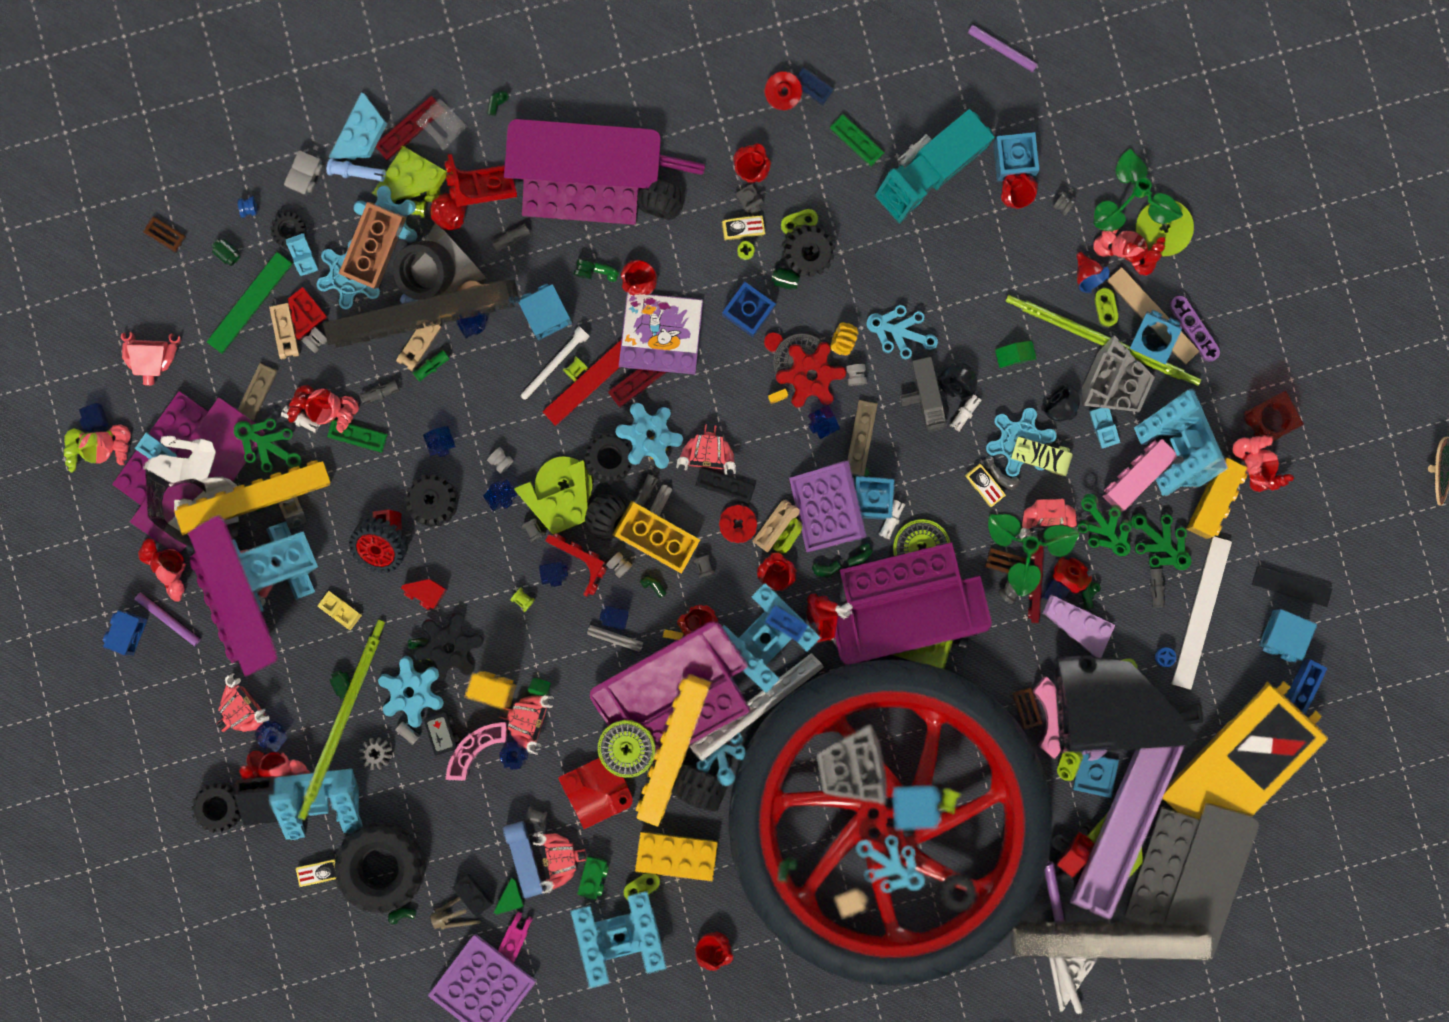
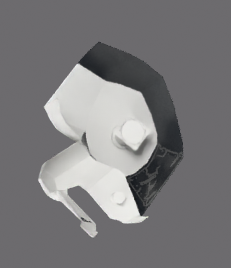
(172, 471)

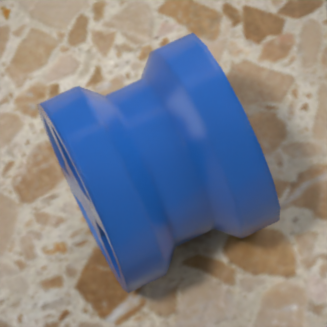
(247, 207)
(1168, 658)

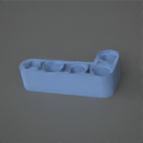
(524, 859)

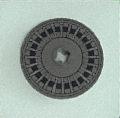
(784, 361)

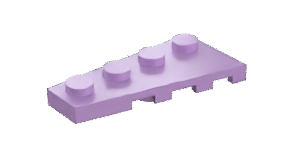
(1084, 627)

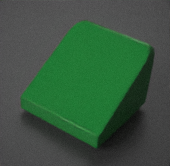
(539, 687)

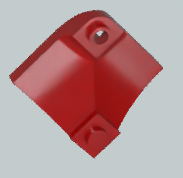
(595, 792)

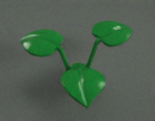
(1133, 169)
(1023, 577)

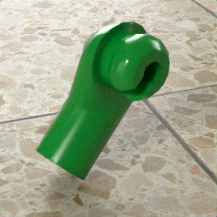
(607, 270)

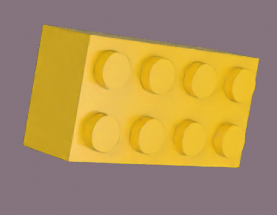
(1216, 500)
(656, 537)
(490, 690)
(676, 856)

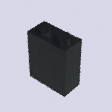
(254, 800)

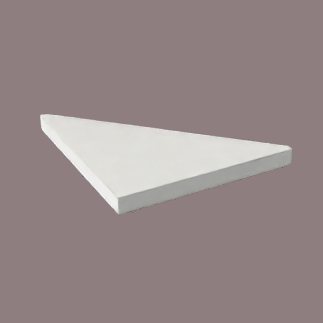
(1078, 970)

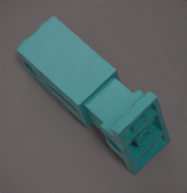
(934, 165)

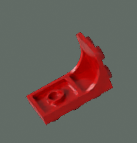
(478, 185)
(596, 566)

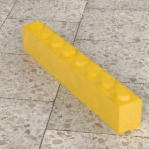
(253, 497)
(673, 750)

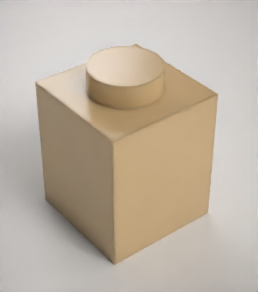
(851, 902)

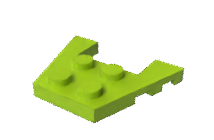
(562, 508)

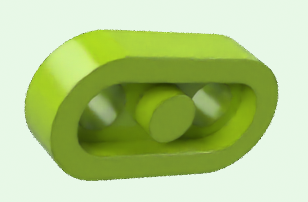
(798, 220)
(1108, 307)
(788, 536)
(1068, 767)
(641, 885)

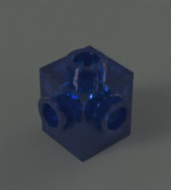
(472, 325)
(823, 422)
(439, 441)
(500, 495)
(271, 735)
(507, 758)

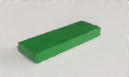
(857, 140)
(359, 436)

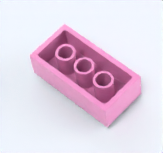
(1140, 475)

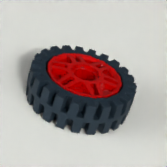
(378, 545)

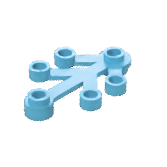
(899, 331)
(725, 774)
(893, 866)

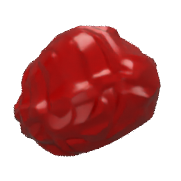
(752, 163)
(1019, 190)
(446, 213)
(638, 278)
(777, 572)
(696, 618)
(713, 951)

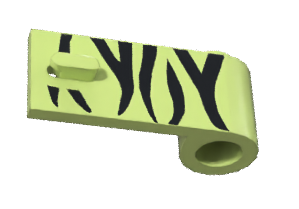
(1043, 456)

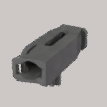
(927, 394)

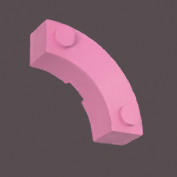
(1046, 694)
(470, 747)

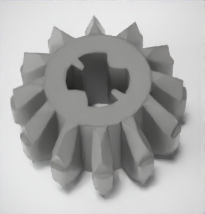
(378, 747)

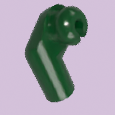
(496, 100)
(1089, 593)
(784, 866)
(395, 915)

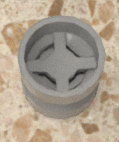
(311, 343)
(856, 374)
(500, 460)
(623, 565)

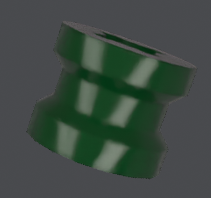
(584, 269)

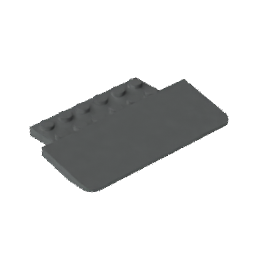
(1193, 869)

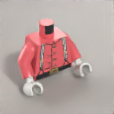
(707, 452)
(1047, 514)
(239, 708)
(527, 720)
(558, 859)

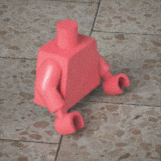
(148, 357)

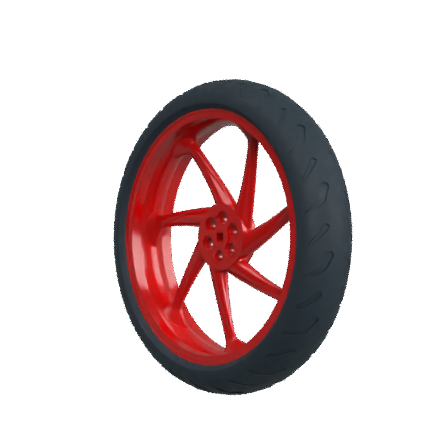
(900, 954)

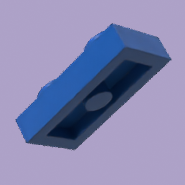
(786, 623)

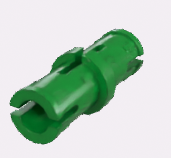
(431, 365)

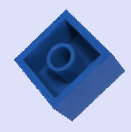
(748, 309)
(124, 632)

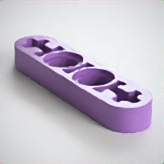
(1197, 327)

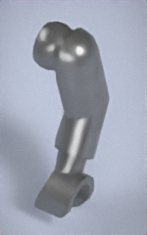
(1010, 483)

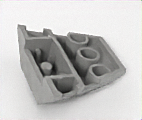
(425, 269)
(1116, 379)
(854, 767)

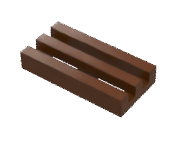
(177, 242)
(990, 558)
(1020, 712)

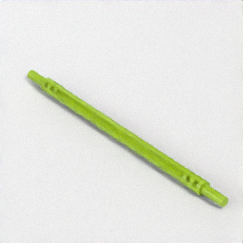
(1098, 338)
(341, 720)

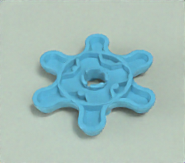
(404, 209)
(346, 287)
(1011, 431)
(641, 443)
(419, 683)

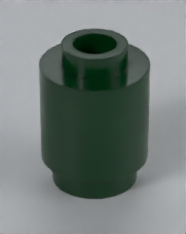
(225, 252)
(785, 278)
(340, 683)

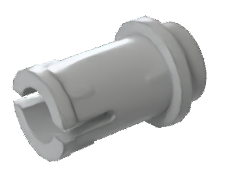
(409, 734)

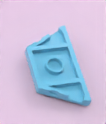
(360, 132)

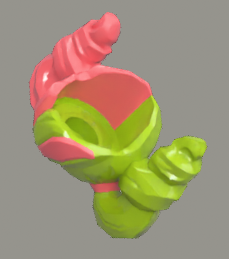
(96, 446)

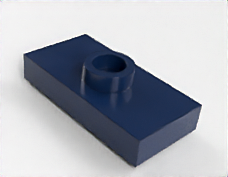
(814, 86)

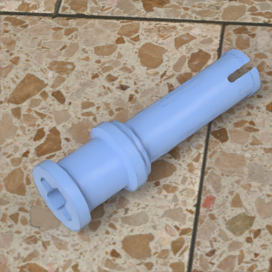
(346, 169)

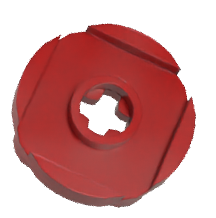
(738, 535)
(1063, 573)

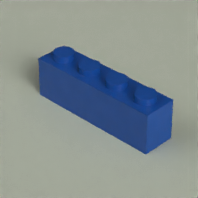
(1306, 684)

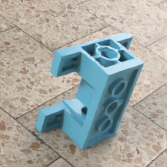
(1191, 440)
(292, 558)
(760, 654)
(336, 785)
(599, 944)

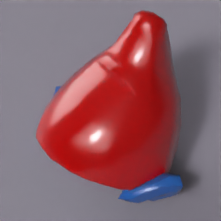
(1090, 273)

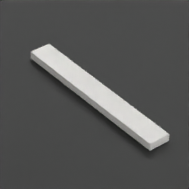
(1201, 613)
(759, 705)

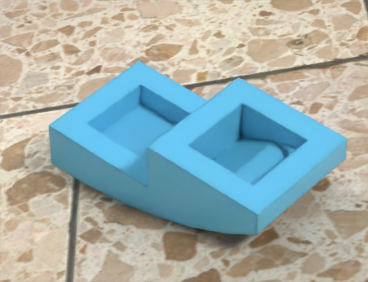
(301, 254)
(1104, 427)
(152, 447)

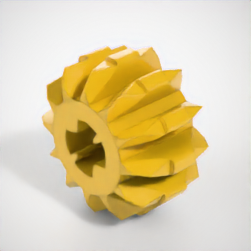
(844, 338)

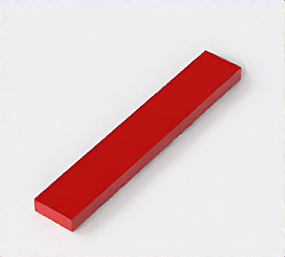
(584, 386)

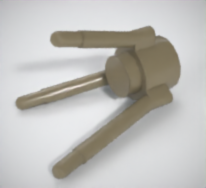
(441, 918)

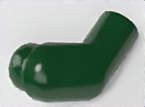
(861, 557)
(825, 571)
(655, 584)
(418, 642)

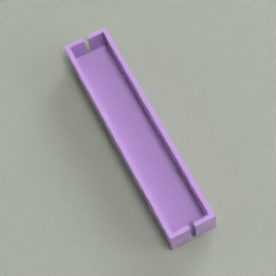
(1125, 829)

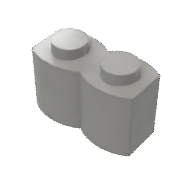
(303, 173)

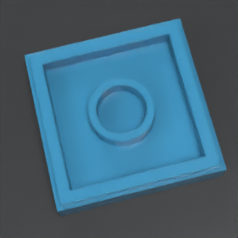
(1096, 776)

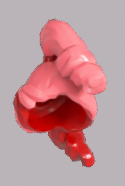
(1132, 248)
(322, 407)
(1260, 463)
(159, 562)
(274, 765)

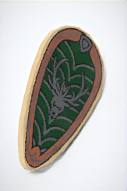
(1441, 471)

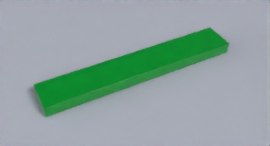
(249, 303)

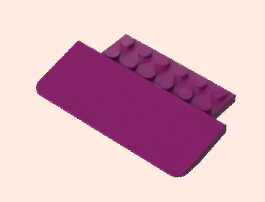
(581, 169)
(186, 422)
(230, 597)
(908, 605)
(649, 687)

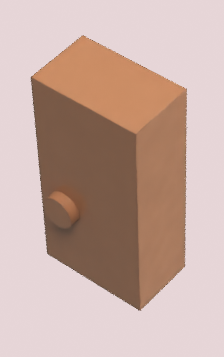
(372, 245)

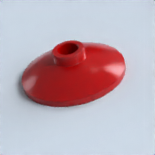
(774, 88)

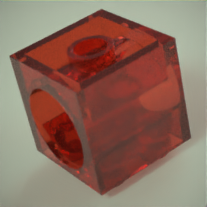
(1284, 405)

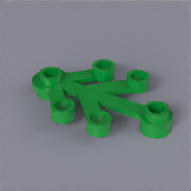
(264, 443)
(1105, 528)
(1163, 544)

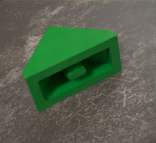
(1015, 354)
(510, 899)

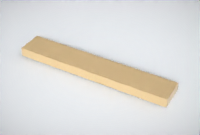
(1141, 303)

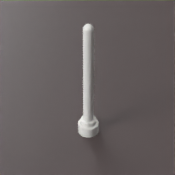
(579, 336)
(1069, 984)

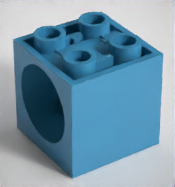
(1016, 155)
(544, 311)
(1140, 343)
(874, 497)
(1287, 635)
(915, 807)

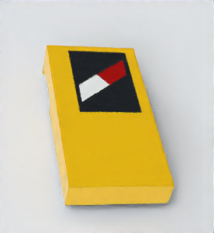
(1248, 757)

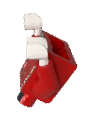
(823, 616)

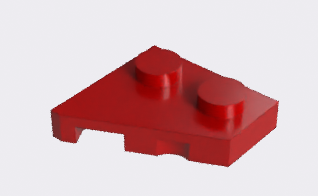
(305, 313)

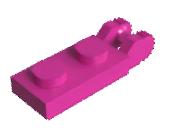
(514, 938)

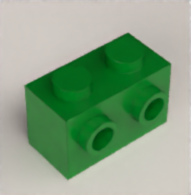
(592, 877)

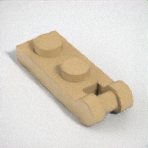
(284, 330)
(418, 346)
(776, 525)

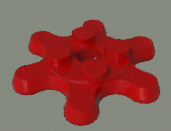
(798, 374)

